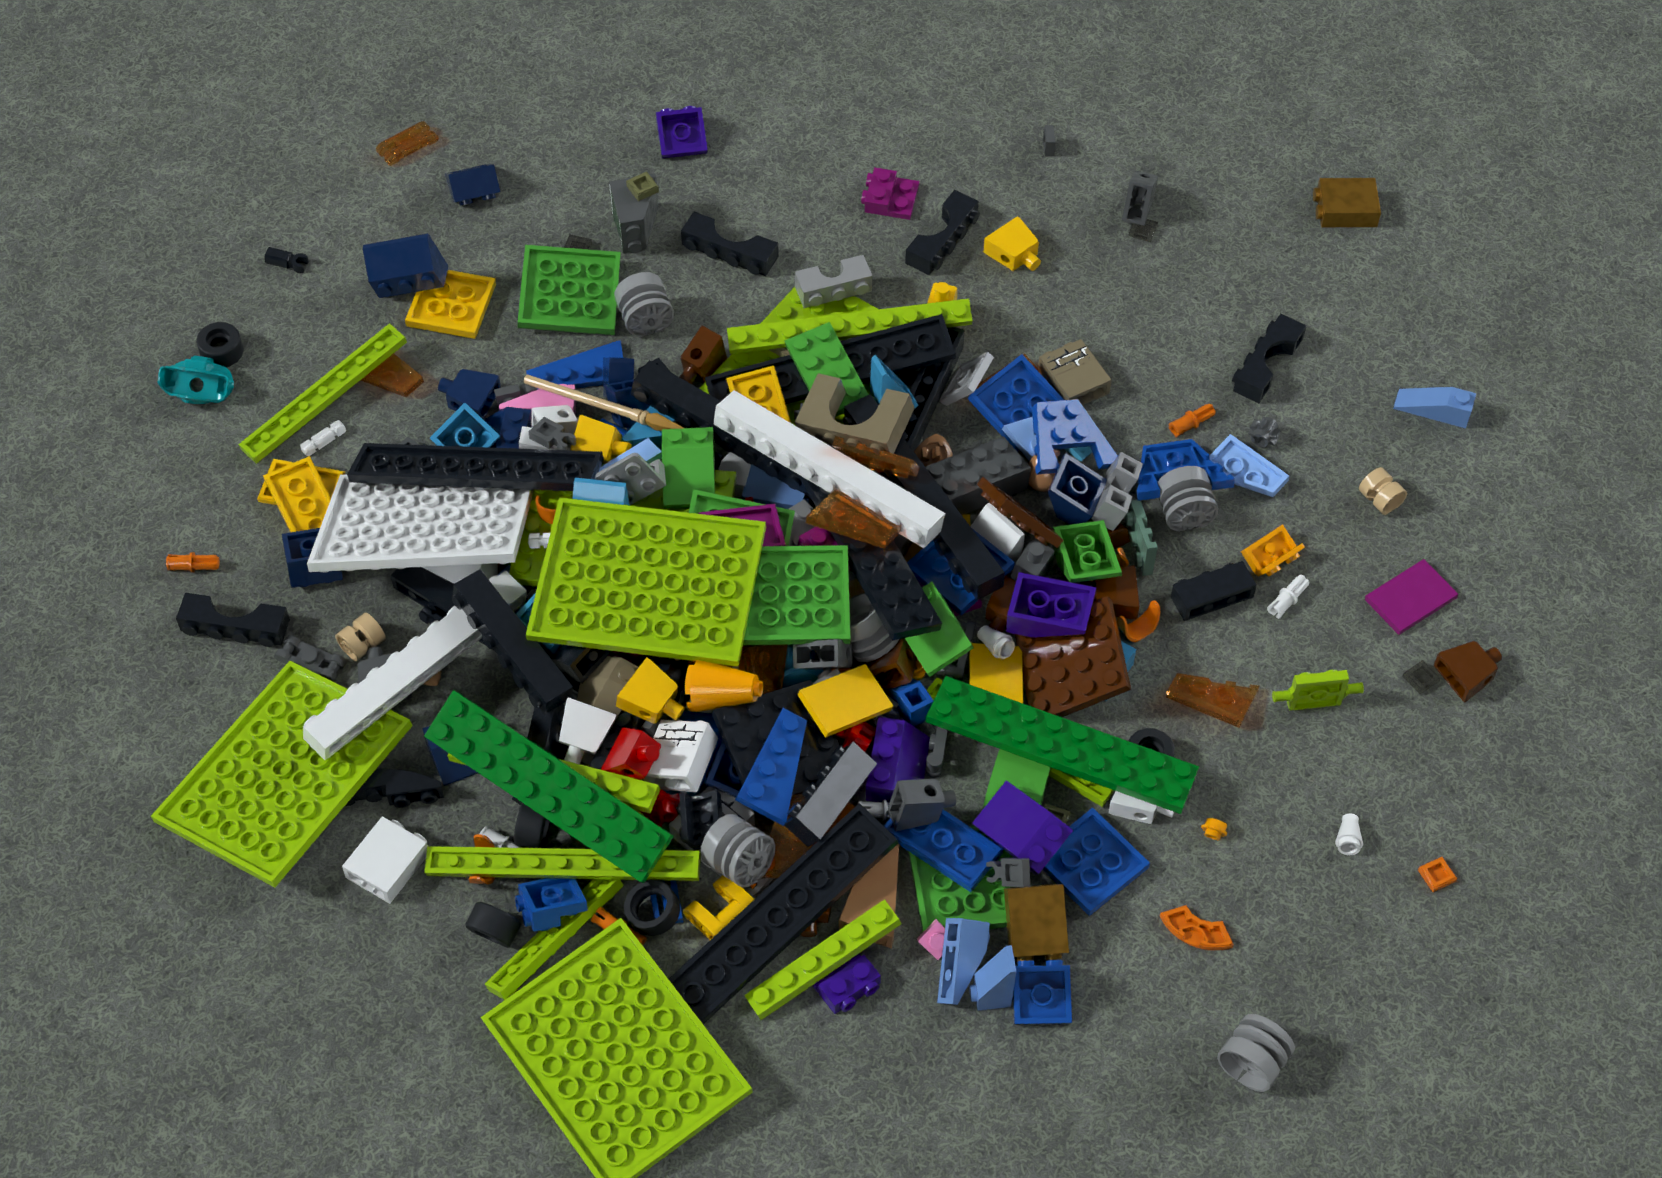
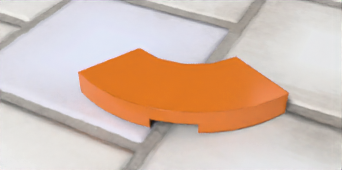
(1195, 931)

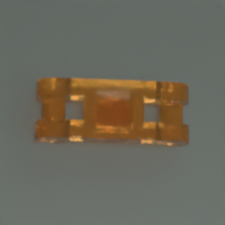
(406, 142)

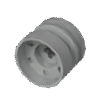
(644, 304)
(1187, 498)
(867, 631)
(737, 850)
(1258, 1048)

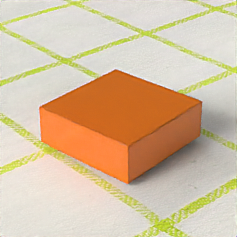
(1437, 874)

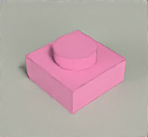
(933, 939)

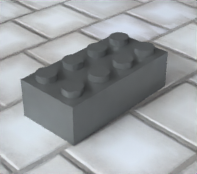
(994, 461)

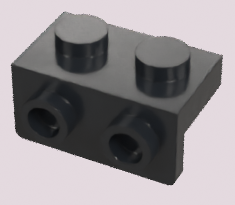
(697, 816)

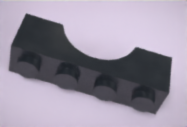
(928, 251)
(754, 254)
(1281, 338)
(263, 625)

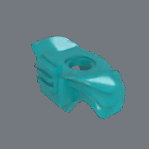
(177, 380)

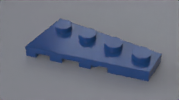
(580, 369)
(774, 771)

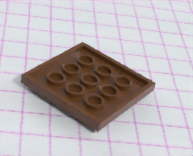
(1075, 670)

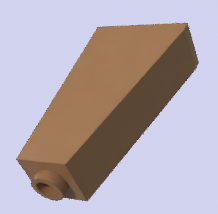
(871, 889)

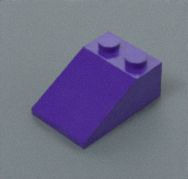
(1049, 607)
(1022, 826)

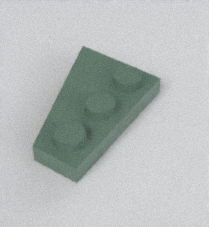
(1141, 538)

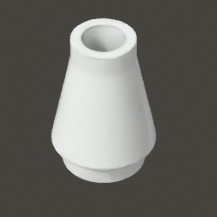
(998, 643)
(1349, 836)

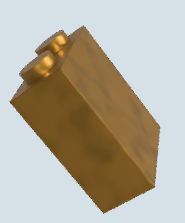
(1347, 202)
(1036, 921)

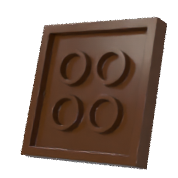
(1021, 515)

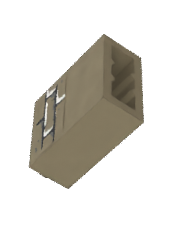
(1075, 373)

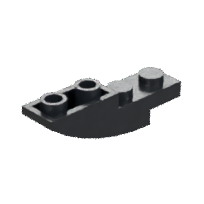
(399, 787)

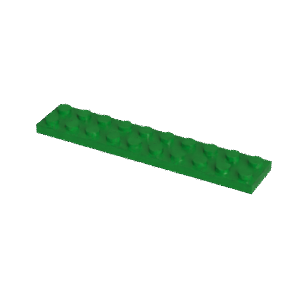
(1062, 744)
(549, 786)

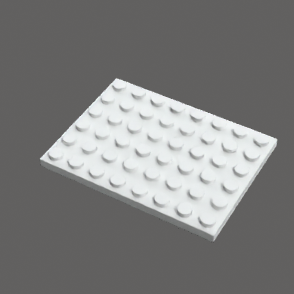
(418, 526)

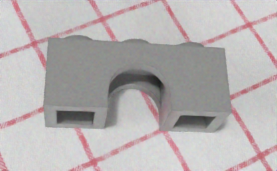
(817, 289)
(1115, 496)

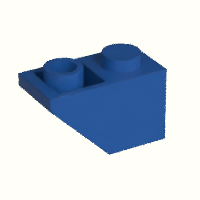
(913, 701)

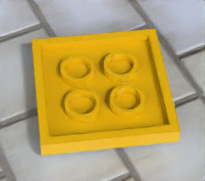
(453, 308)

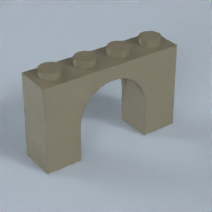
(879, 432)

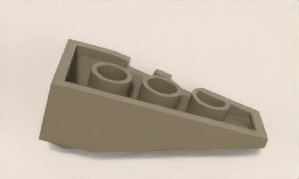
(603, 687)

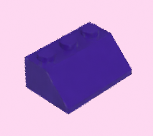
(899, 755)

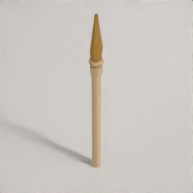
(653, 420)

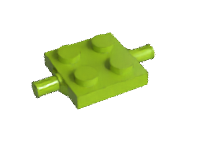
(1318, 690)

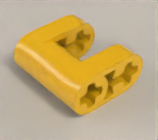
(705, 921)

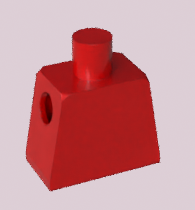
(632, 754)

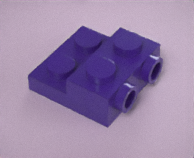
(681, 132)
(848, 983)

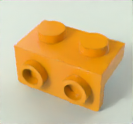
(1271, 551)

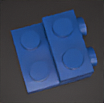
(547, 900)
(1042, 993)

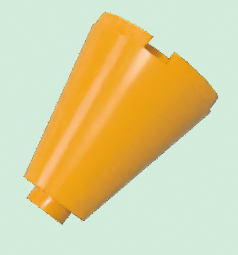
(719, 686)

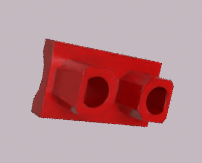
(860, 734)
(664, 808)

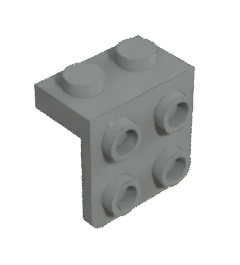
(638, 475)

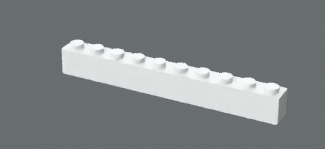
(827, 466)
(400, 675)

